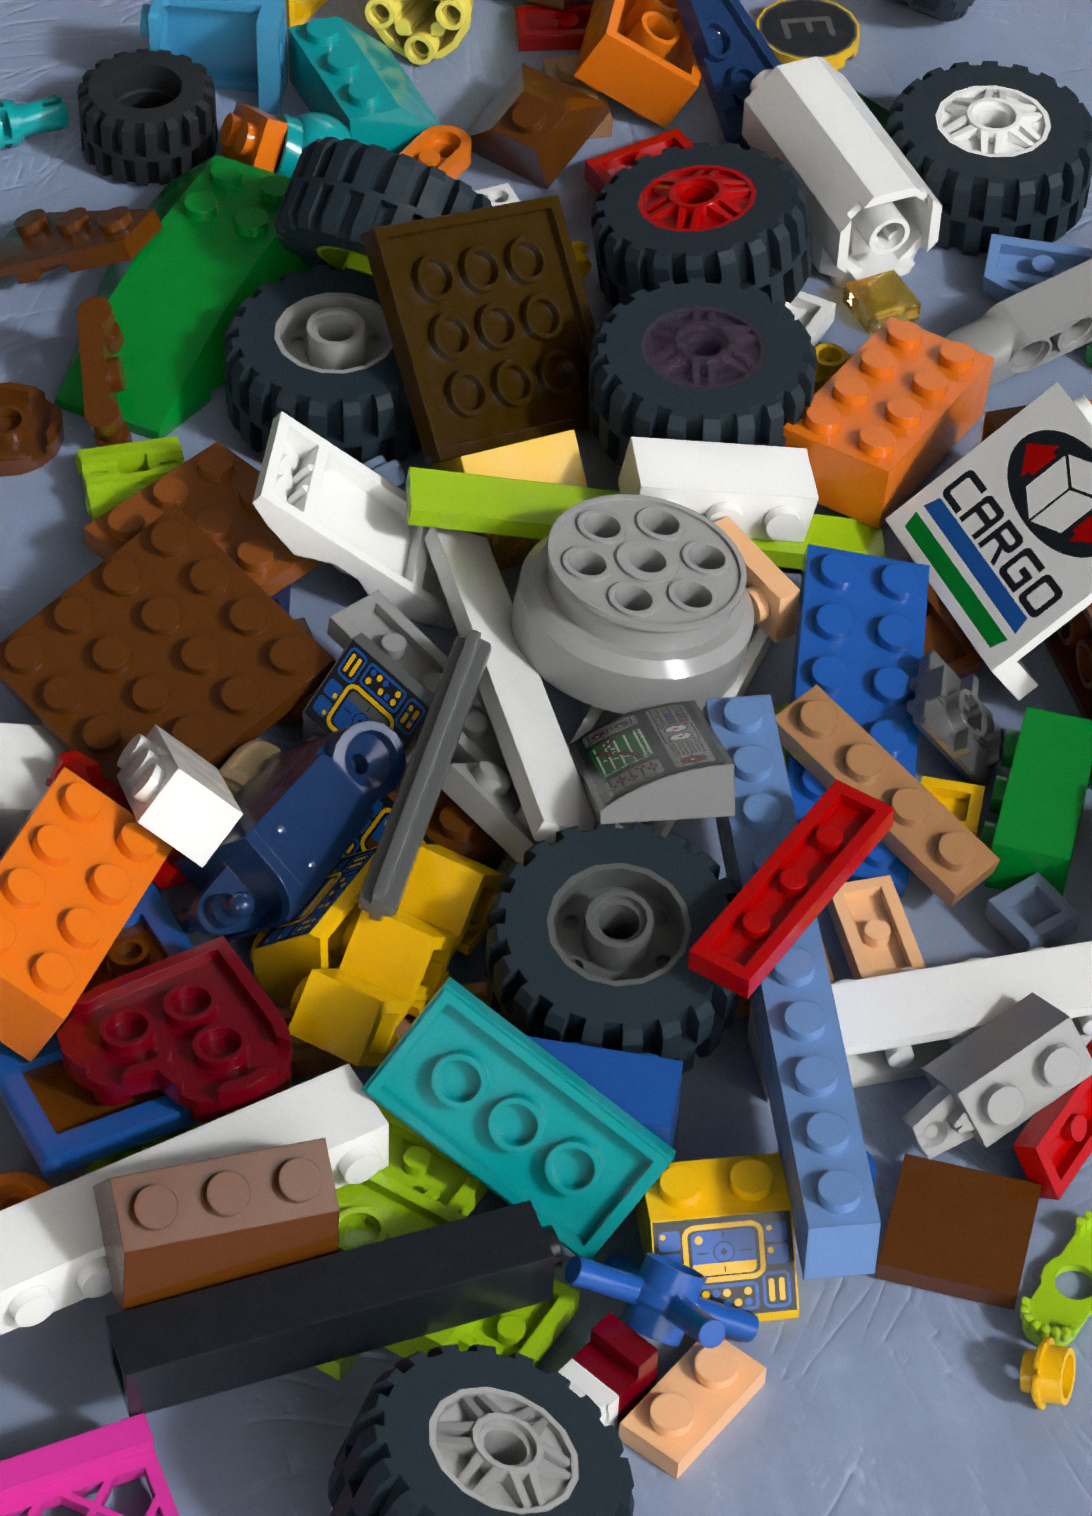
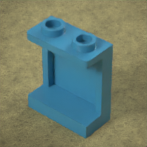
(233, 39)

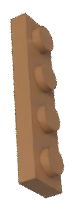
(923, 829)

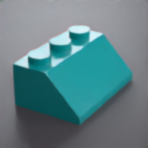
(357, 82)

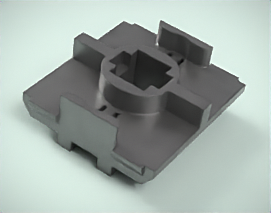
(955, 718)

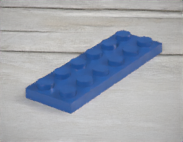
(861, 646)

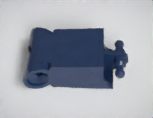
(292, 830)

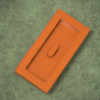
(252, 137)

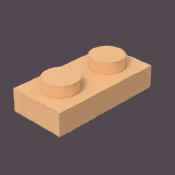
(771, 591)
(874, 928)
(691, 1405)

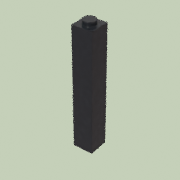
(332, 1307)

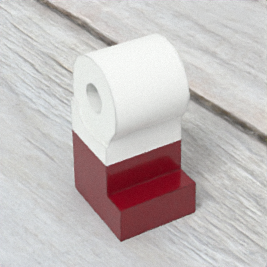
(613, 1369)

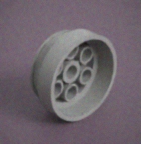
(634, 605)

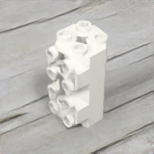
(860, 189)

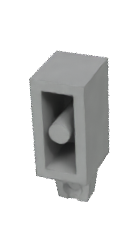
(998, 1077)

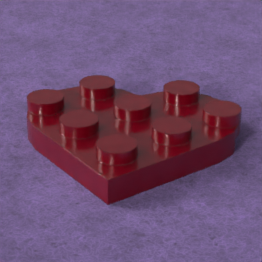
(182, 1027)

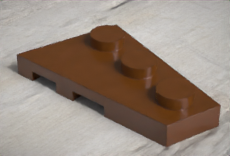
(75, 239)

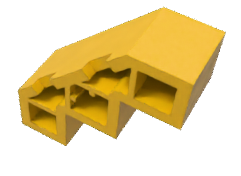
(395, 962)

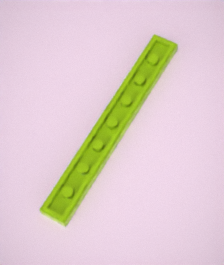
(532, 507)

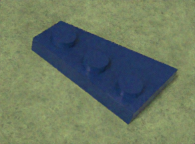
(728, 55)

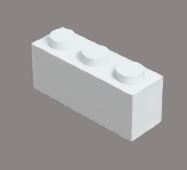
(757, 486)
(177, 794)

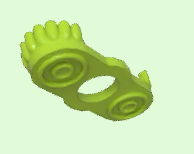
(1048, 1310)

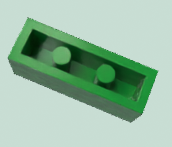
(1039, 799)

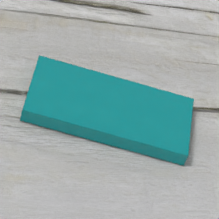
(518, 1119)

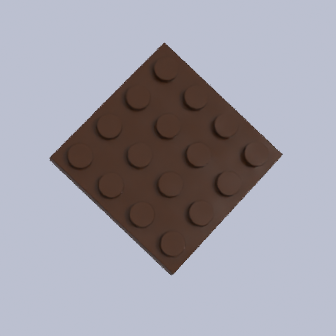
(165, 640)

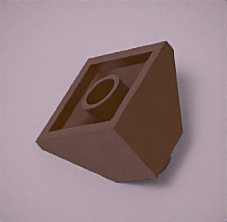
(535, 125)

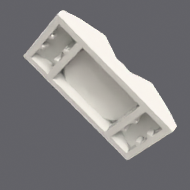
(348, 517)

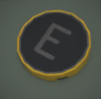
(810, 29)

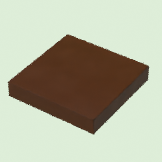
(958, 1231)

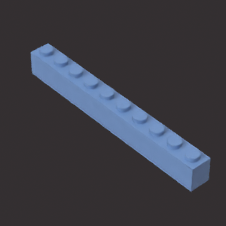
(798, 1021)

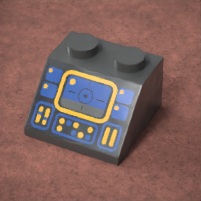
(367, 688)

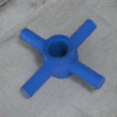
(662, 1299)

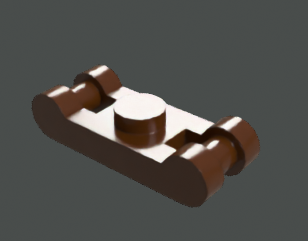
(101, 371)

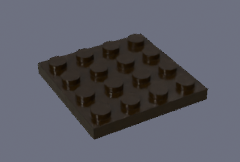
(486, 324)

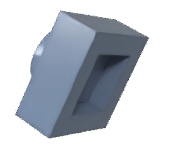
(1032, 914)

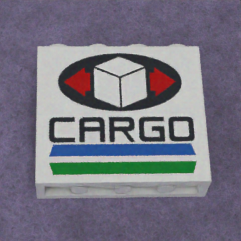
(1011, 533)

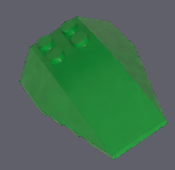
(185, 290)

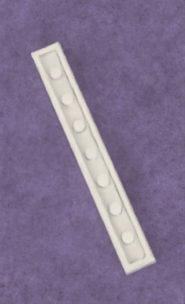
(511, 687)

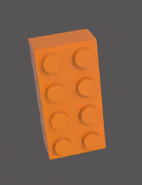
(639, 57)
(890, 418)
(64, 901)

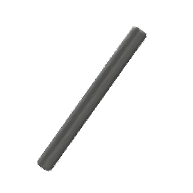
(424, 777)

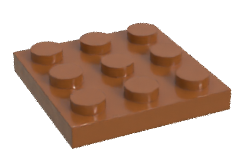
(218, 496)

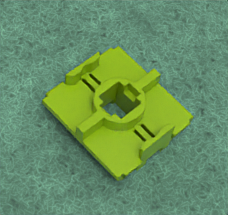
(123, 469)

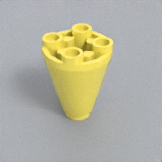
(420, 27)

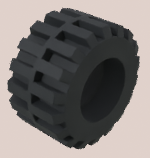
(147, 116)

